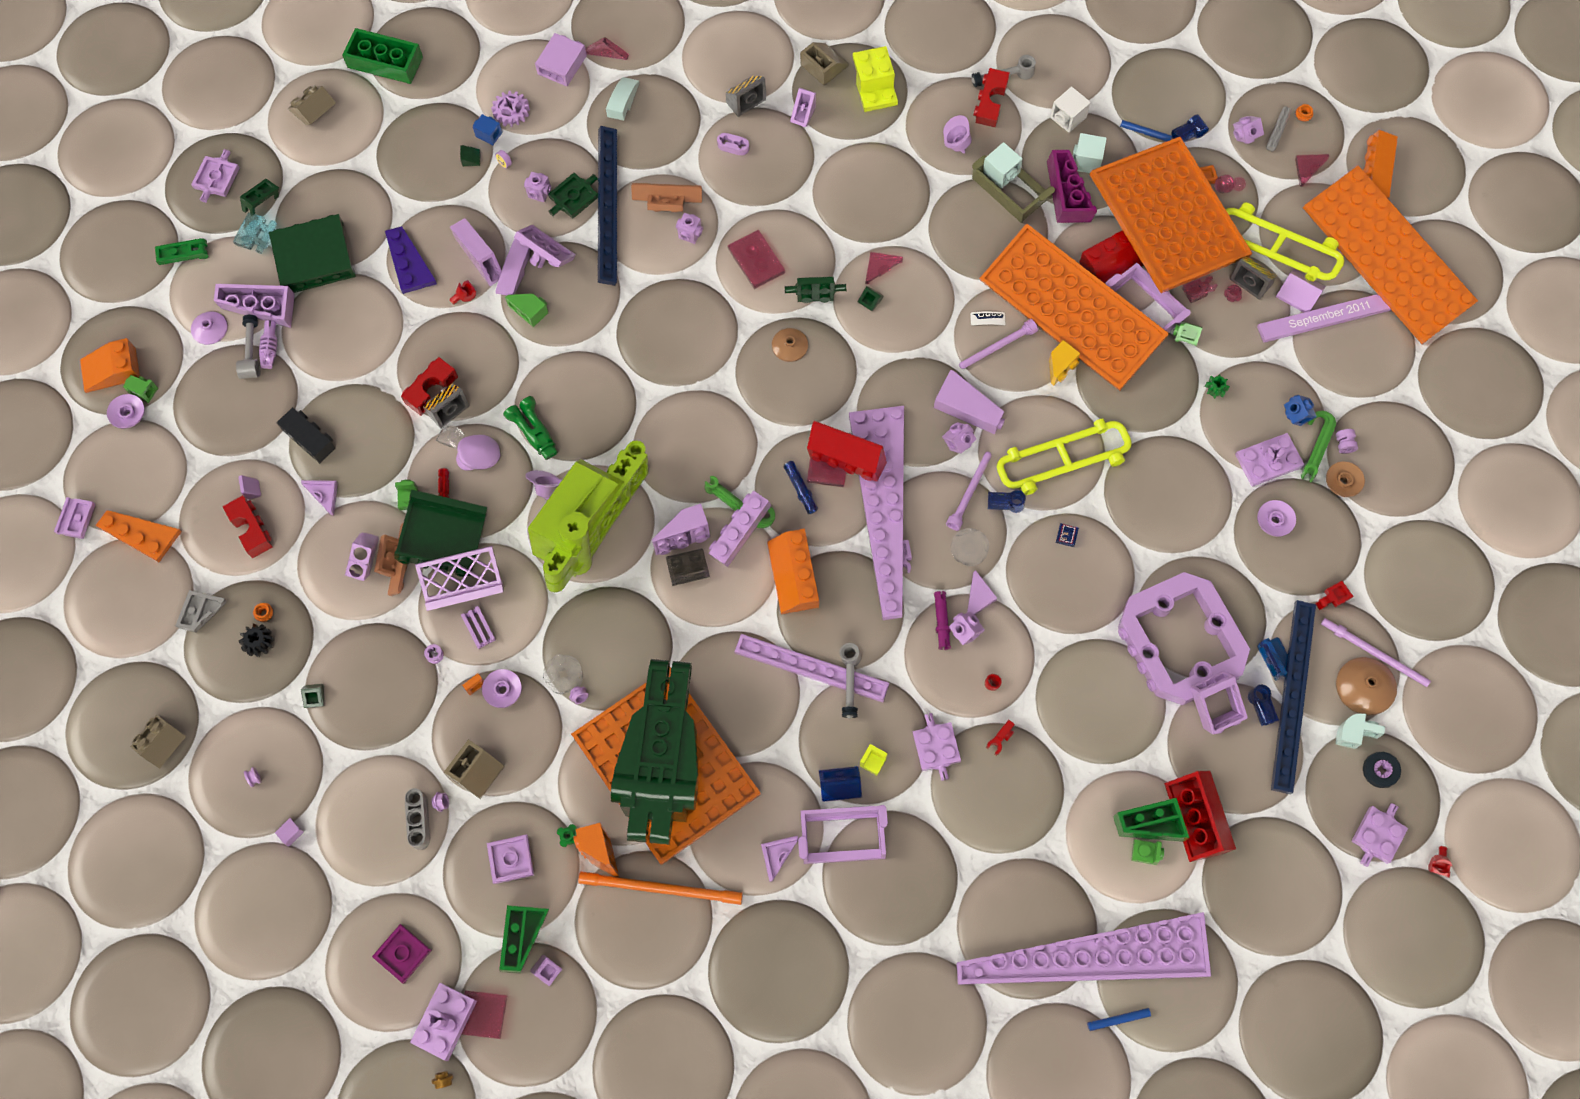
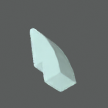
(622, 98)

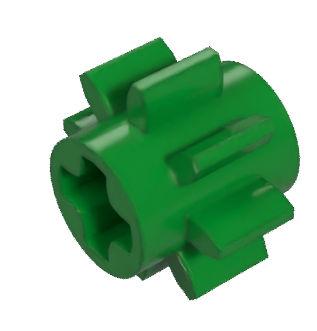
(1217, 386)

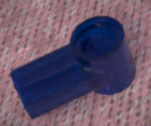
(1194, 127)
(1004, 500)
(1263, 707)

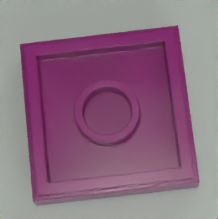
(401, 953)

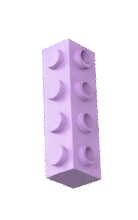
(740, 528)

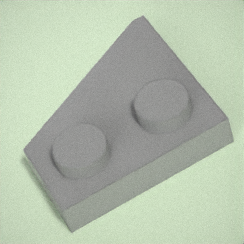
(198, 610)

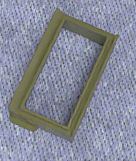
(979, 177)

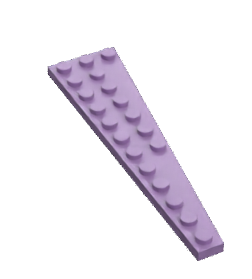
(885, 503)
(1140, 952)

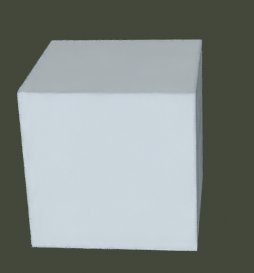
(1070, 109)

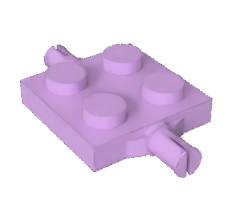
(215, 176)
(936, 746)
(1379, 835)

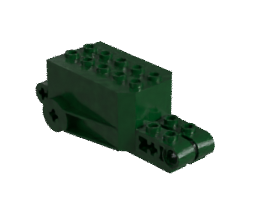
(658, 758)

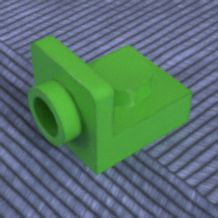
(404, 490)
(1147, 852)

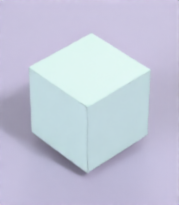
(1089, 152)
(1002, 165)

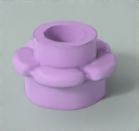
(578, 695)
(440, 801)

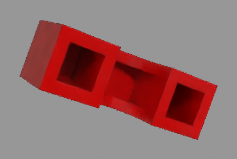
(988, 111)
(437, 373)
(255, 539)

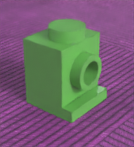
(140, 387)

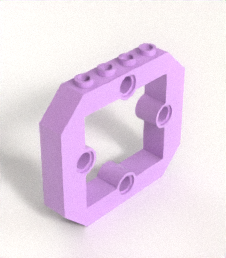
(1213, 608)

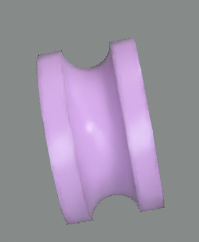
(438, 658)
(252, 777)

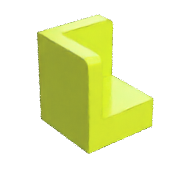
(873, 759)

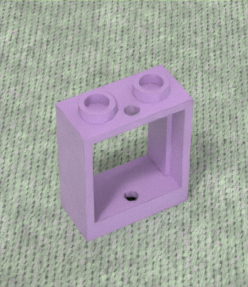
(1211, 686)

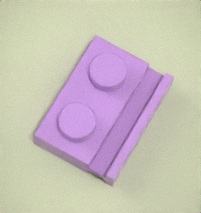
(74, 518)

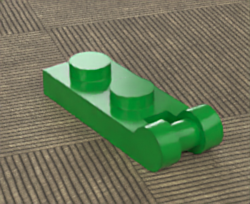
(181, 251)

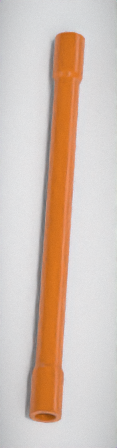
(724, 896)

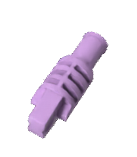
(268, 345)

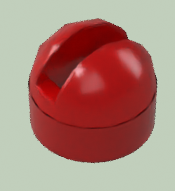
(995, 682)

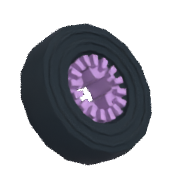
(1388, 762)

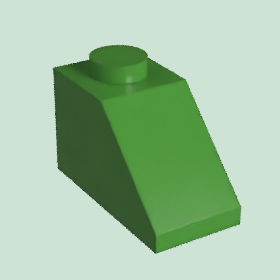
(528, 307)

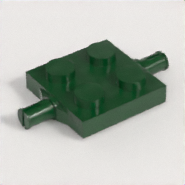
(573, 195)
(815, 289)

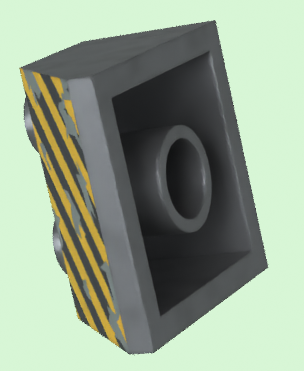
(746, 95)
(1253, 277)
(446, 405)

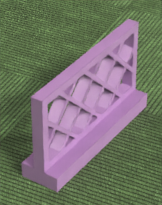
(463, 594)

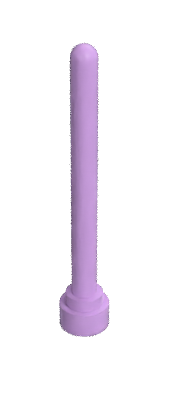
(1028, 328)
(955, 521)

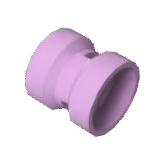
(1346, 441)

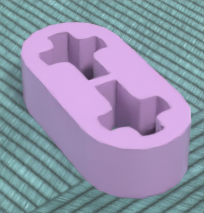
(733, 144)

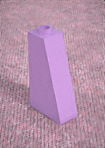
(477, 251)
(968, 404)

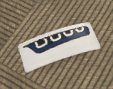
(987, 317)

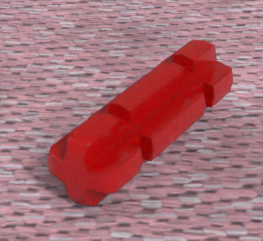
(443, 482)

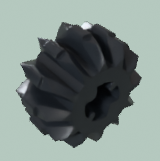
(256, 633)

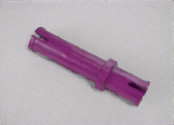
(942, 620)

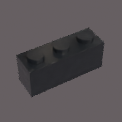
(306, 434)

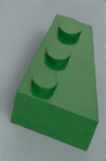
(1153, 821)
(519, 936)

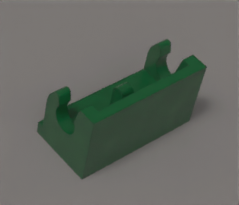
(258, 195)

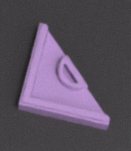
(323, 492)
(980, 595)
(776, 853)

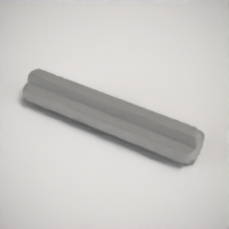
(1278, 129)

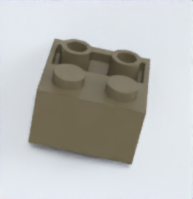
(822, 62)
(311, 104)
(157, 741)
(474, 769)

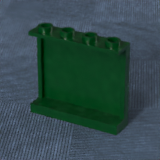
(311, 254)
(438, 529)

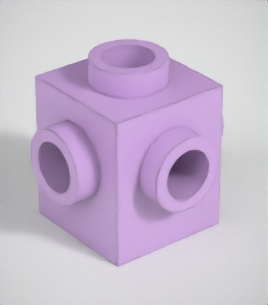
(1248, 129)
(537, 186)
(689, 228)
(959, 437)
(966, 627)

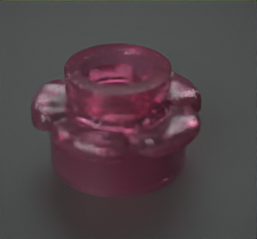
(1235, 290)

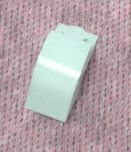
(1352, 730)

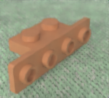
(666, 196)
(388, 565)

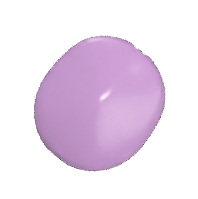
(477, 452)

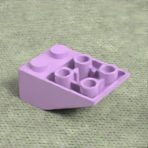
(684, 529)

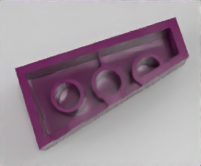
(1070, 197)

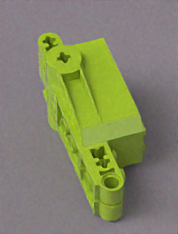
(583, 512)

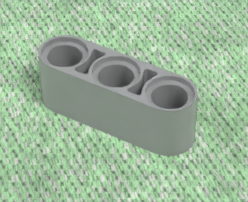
(413, 810)

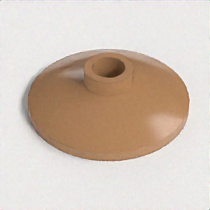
(786, 351)
(1350, 474)

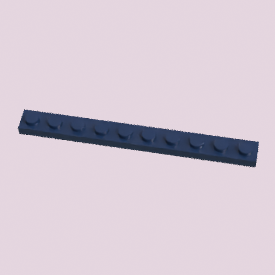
(607, 205)
(1293, 697)

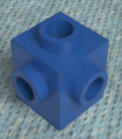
(1300, 410)

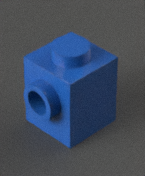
(487, 129)

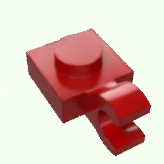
(1336, 595)
(1005, 733)

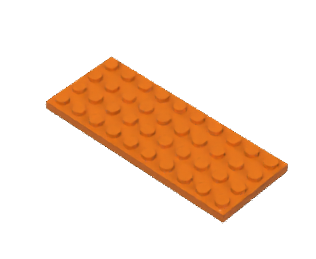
(1390, 254)
(1074, 306)

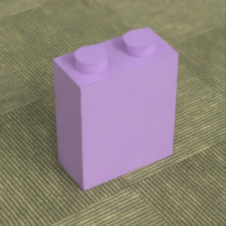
(561, 59)

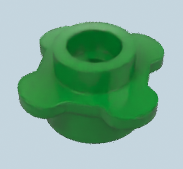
(562, 832)

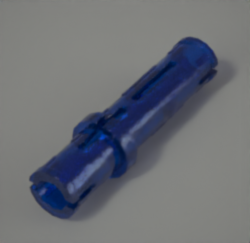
(804, 494)

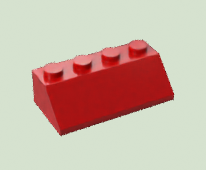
(1110, 257)
(846, 451)
(1202, 815)

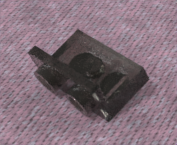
(687, 567)

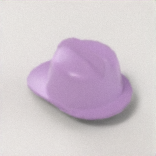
(957, 134)
(544, 482)

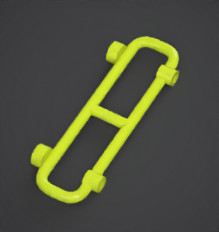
(1328, 246)
(1028, 484)

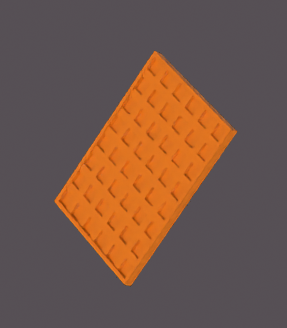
(722, 780)

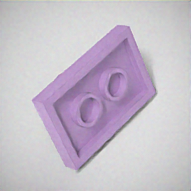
(543, 247)
(1269, 459)
(443, 1021)

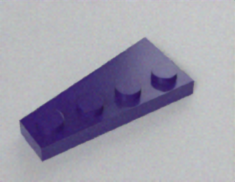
(408, 263)

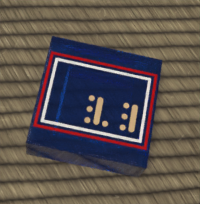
(1067, 535)

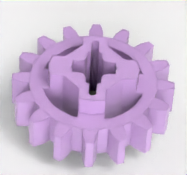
(510, 108)

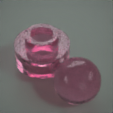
(1237, 184)

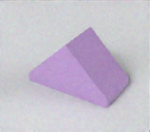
(804, 107)

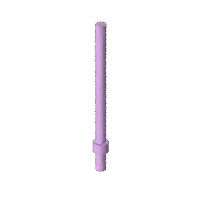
(1340, 631)

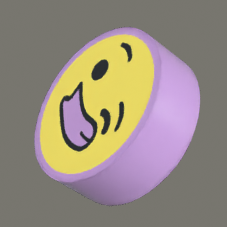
(503, 159)

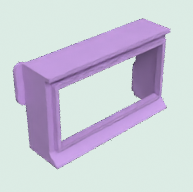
(1145, 281)
(878, 812)

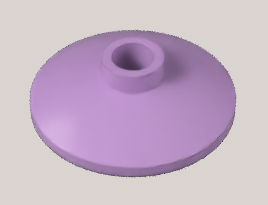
(213, 332)
(121, 406)
(1282, 513)
(498, 680)

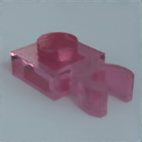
(1197, 290)

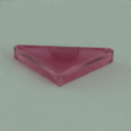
(606, 49)
(1308, 165)
(880, 264)

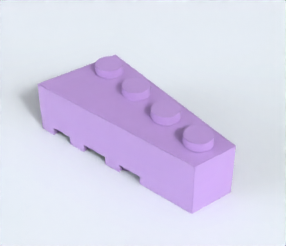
(263, 301)

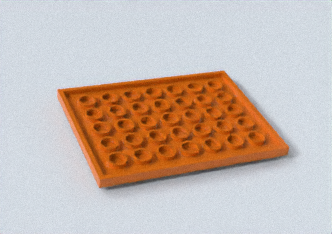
(1170, 214)

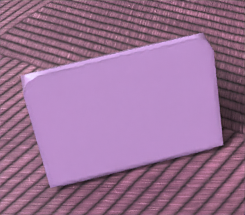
(249, 487)
(289, 832)
(546, 970)

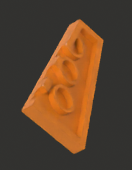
(144, 536)

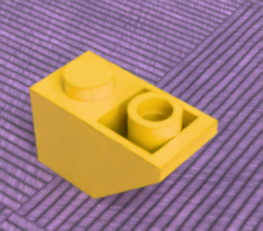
(1061, 361)

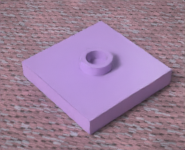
(510, 859)

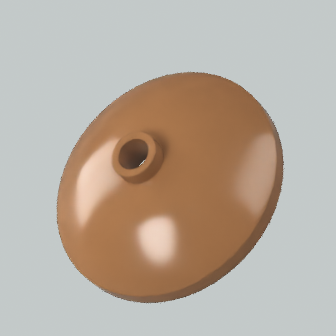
(1356, 691)

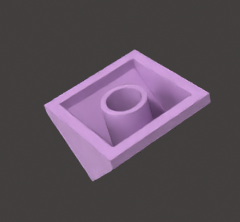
(1300, 292)

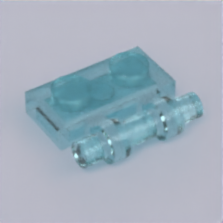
(250, 230)

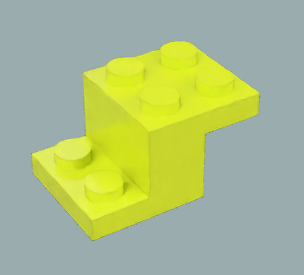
(875, 78)

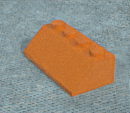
(793, 572)
(597, 847)

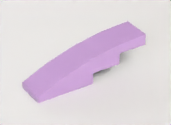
(513, 269)

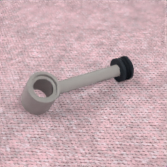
(1024, 69)
(248, 367)
(850, 711)

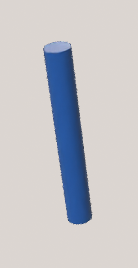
(1146, 131)
(1119, 1019)

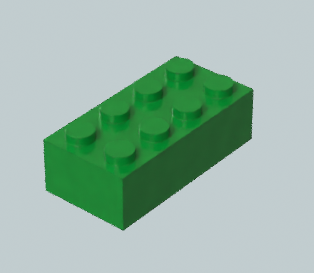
(382, 55)

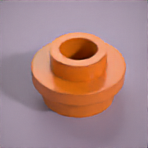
(1307, 110)
(258, 610)

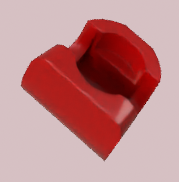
(464, 292)
(1440, 863)

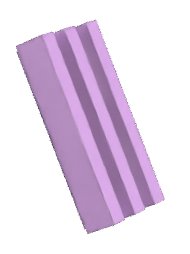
(471, 613)

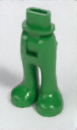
(537, 437)

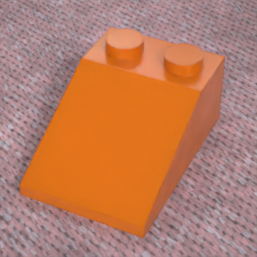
(109, 365)

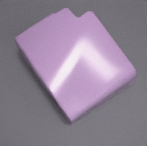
(365, 541)

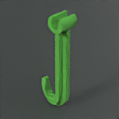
(1321, 444)
(733, 502)

